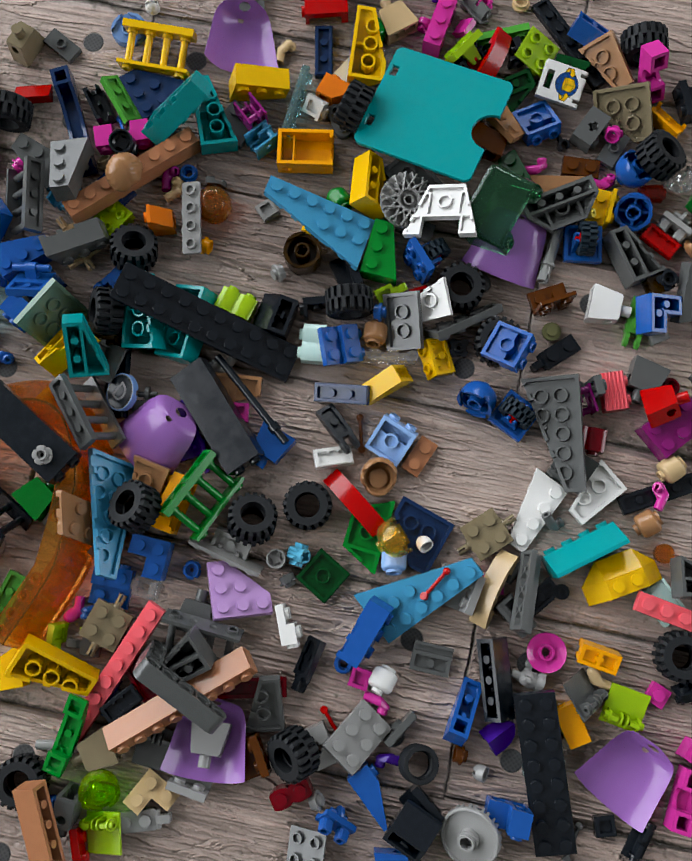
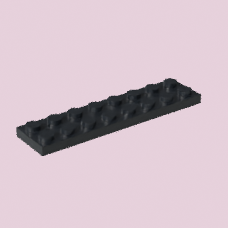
(545, 773)

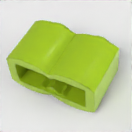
(236, 303)

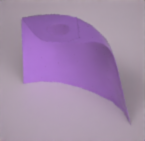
(240, 42)
(522, 260)
(154, 437)
(224, 770)
(628, 777)

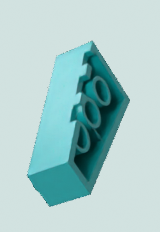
(177, 108)
(214, 127)
(141, 331)

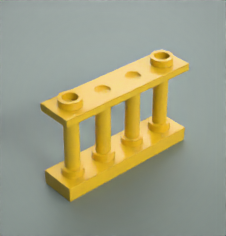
(151, 31)

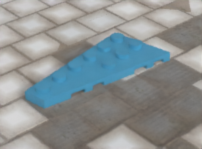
(328, 222)
(105, 477)
(405, 594)

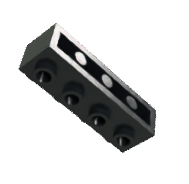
(495, 679)

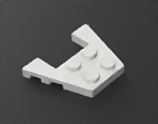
(443, 203)

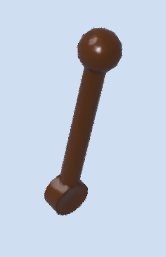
(360, 417)

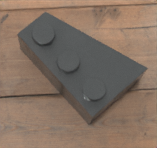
(681, 577)

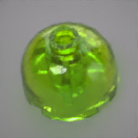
(98, 790)

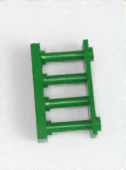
(183, 492)

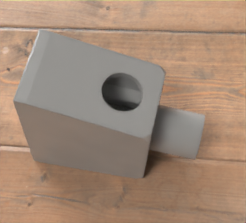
(208, 744)

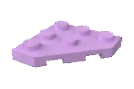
(235, 594)

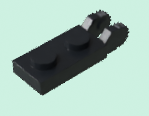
(337, 427)

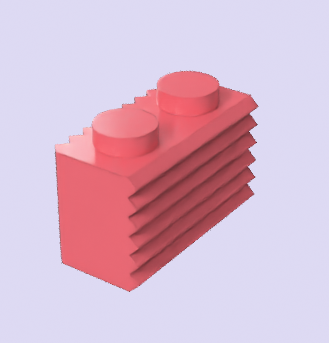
(616, 396)

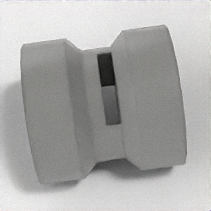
(276, 558)

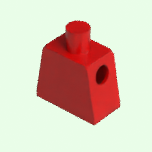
(663, 404)

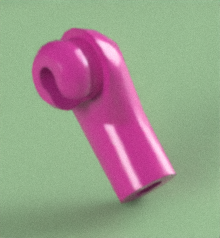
(377, 700)

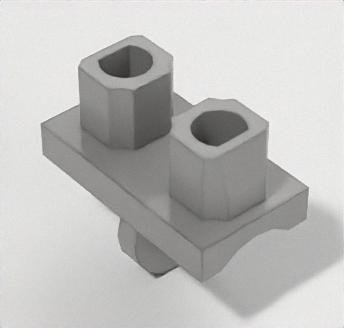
(677, 223)

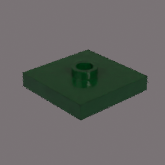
(322, 575)

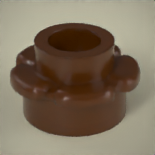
(459, 755)

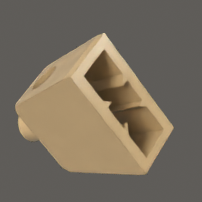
(397, 20)

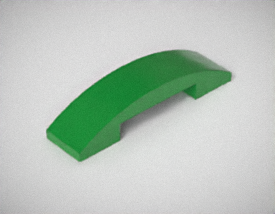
(68, 735)

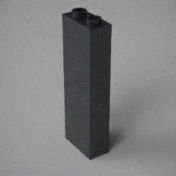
(217, 417)
(25, 430)

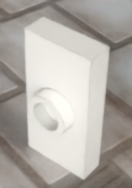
(332, 457)

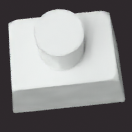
(605, 306)

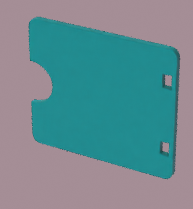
(430, 113)

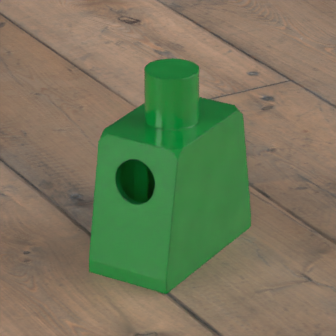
(35, 498)

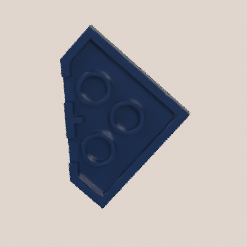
(148, 89)
(421, 522)

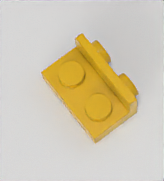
(604, 206)
(436, 358)

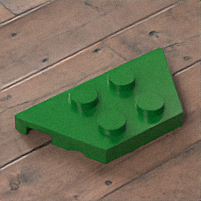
(361, 543)

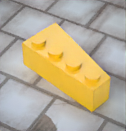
(51, 666)

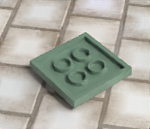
(44, 312)

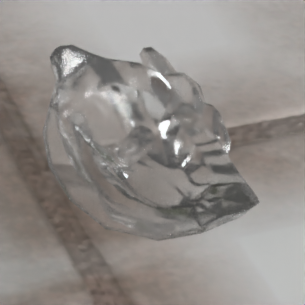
(680, 182)

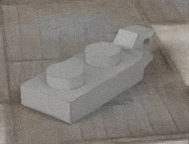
(147, 820)

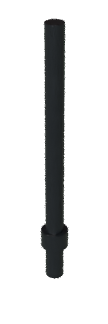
(273, 426)

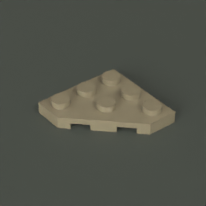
(628, 107)

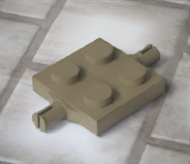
(486, 534)
(106, 625)

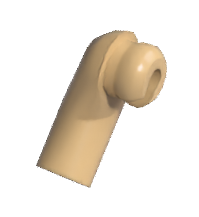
(282, 49)
(176, 189)
(596, 679)

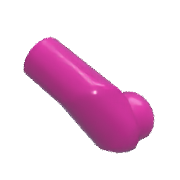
(536, 169)
(606, 182)
(661, 495)
(74, 612)

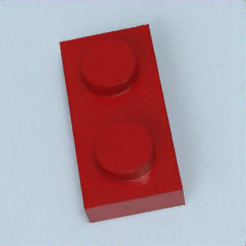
(77, 843)

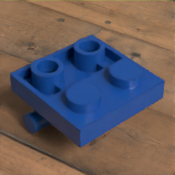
(30, 281)

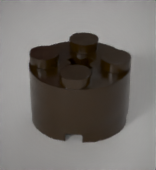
(300, 263)

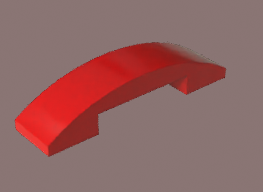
(496, 54)
(354, 502)

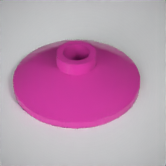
(556, 652)

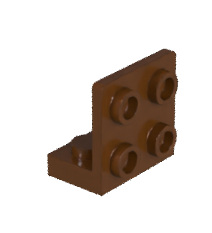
(549, 299)
(255, 758)

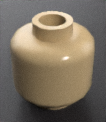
(671, 469)

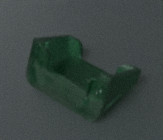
(498, 206)

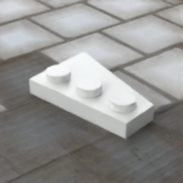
(436, 301)
(601, 490)

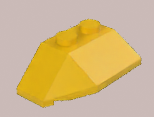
(619, 576)

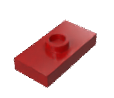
(660, 241)

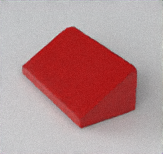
(36, 93)

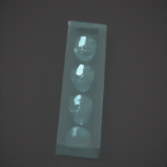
(298, 96)

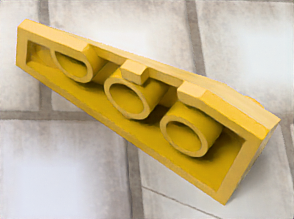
(367, 54)

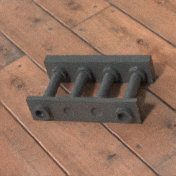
(25, 198)
(76, 418)
(210, 628)

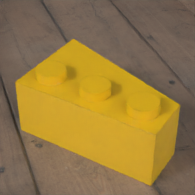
(367, 184)

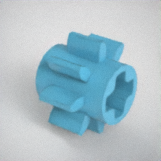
(298, 554)

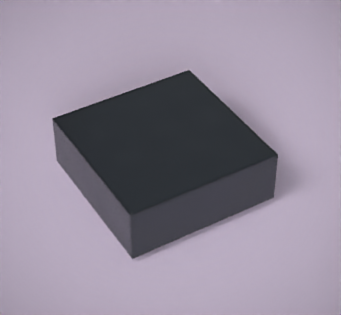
(604, 825)

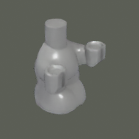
(530, 679)

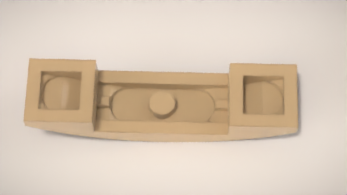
(495, 579)

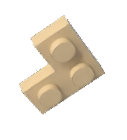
(150, 787)

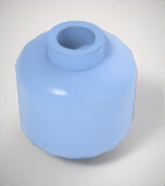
(392, 565)

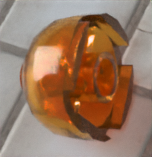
(215, 204)

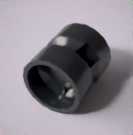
(122, 141)

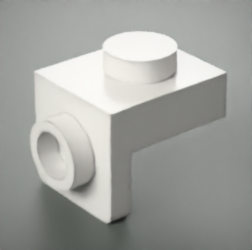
(315, 107)

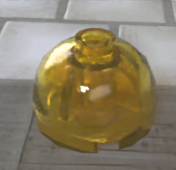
(392, 539)

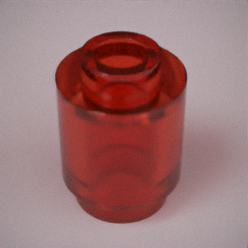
(654, 192)

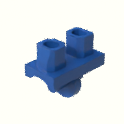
(336, 821)

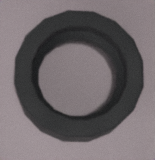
(433, 764)

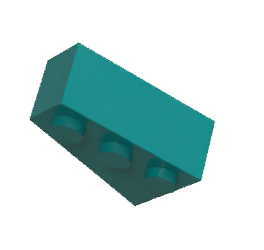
(82, 348)

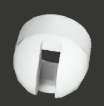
(152, 7)
(424, 544)

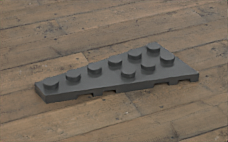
(560, 419)

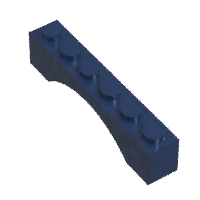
(71, 107)

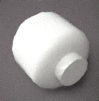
(382, 680)

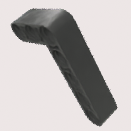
(175, 690)

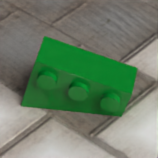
(379, 258)

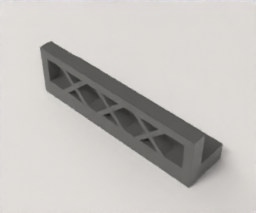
(526, 592)

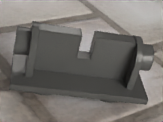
(479, 13)

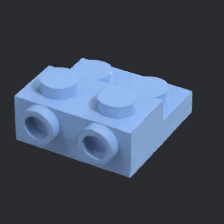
(392, 438)

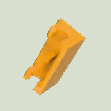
(664, 121)
(598, 656)
(572, 725)

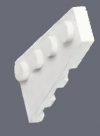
(541, 496)

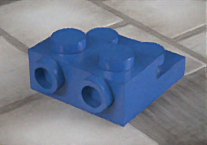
(538, 123)
(340, 345)
(509, 346)
(110, 589)

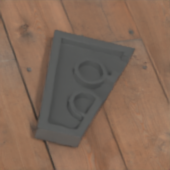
(267, 706)

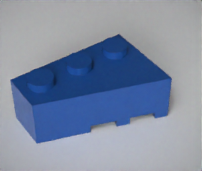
(19, 252)
(366, 632)

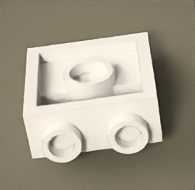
(289, 631)

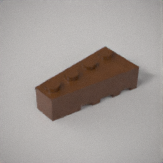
(489, 140)

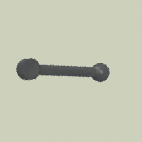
(578, 826)

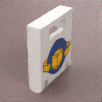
(565, 85)

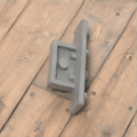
(191, 218)
(228, 550)

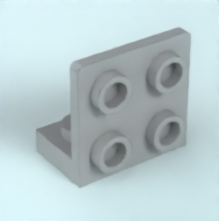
(466, 599)
(189, 788)

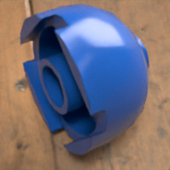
(630, 171)
(634, 211)
(478, 398)

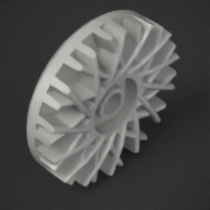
(401, 197)
(470, 834)

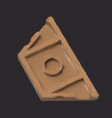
(74, 518)

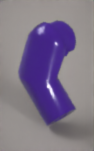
(388, 758)

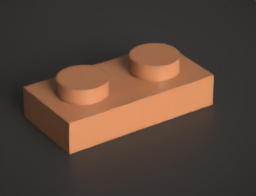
(419, 456)

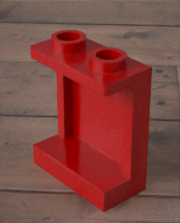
(325, 9)

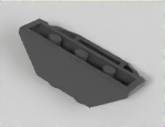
(563, 204)

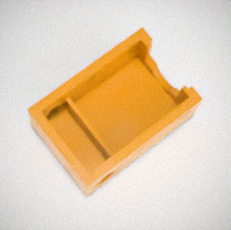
(305, 151)

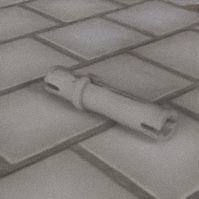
(547, 263)

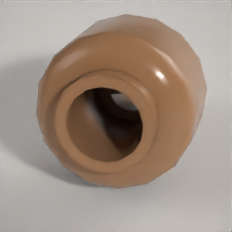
(374, 333)
(647, 523)

